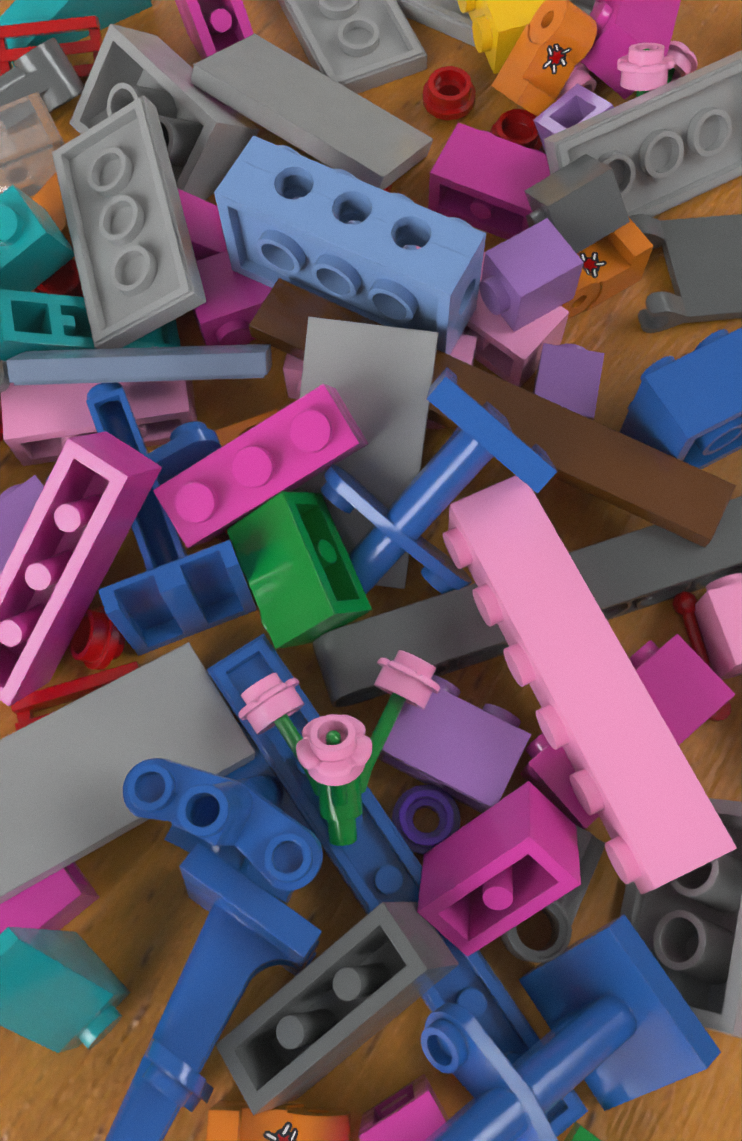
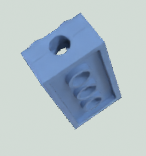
(349, 242)

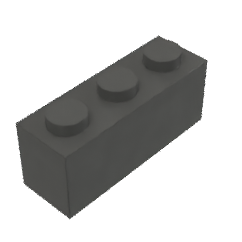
(335, 1005)

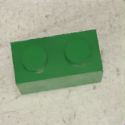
(298, 568)

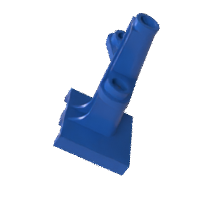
(398, 529)
(177, 591)
(236, 816)
(238, 940)
(610, 1024)

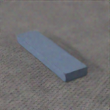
(140, 364)

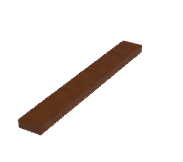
(581, 450)

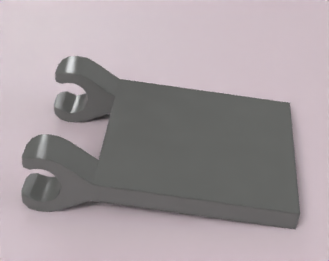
(702, 266)

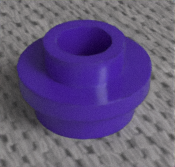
(425, 797)

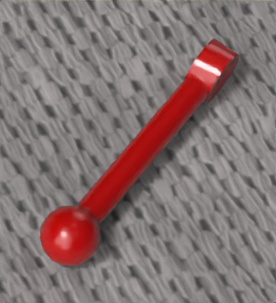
(685, 606)

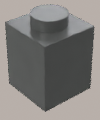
(579, 202)

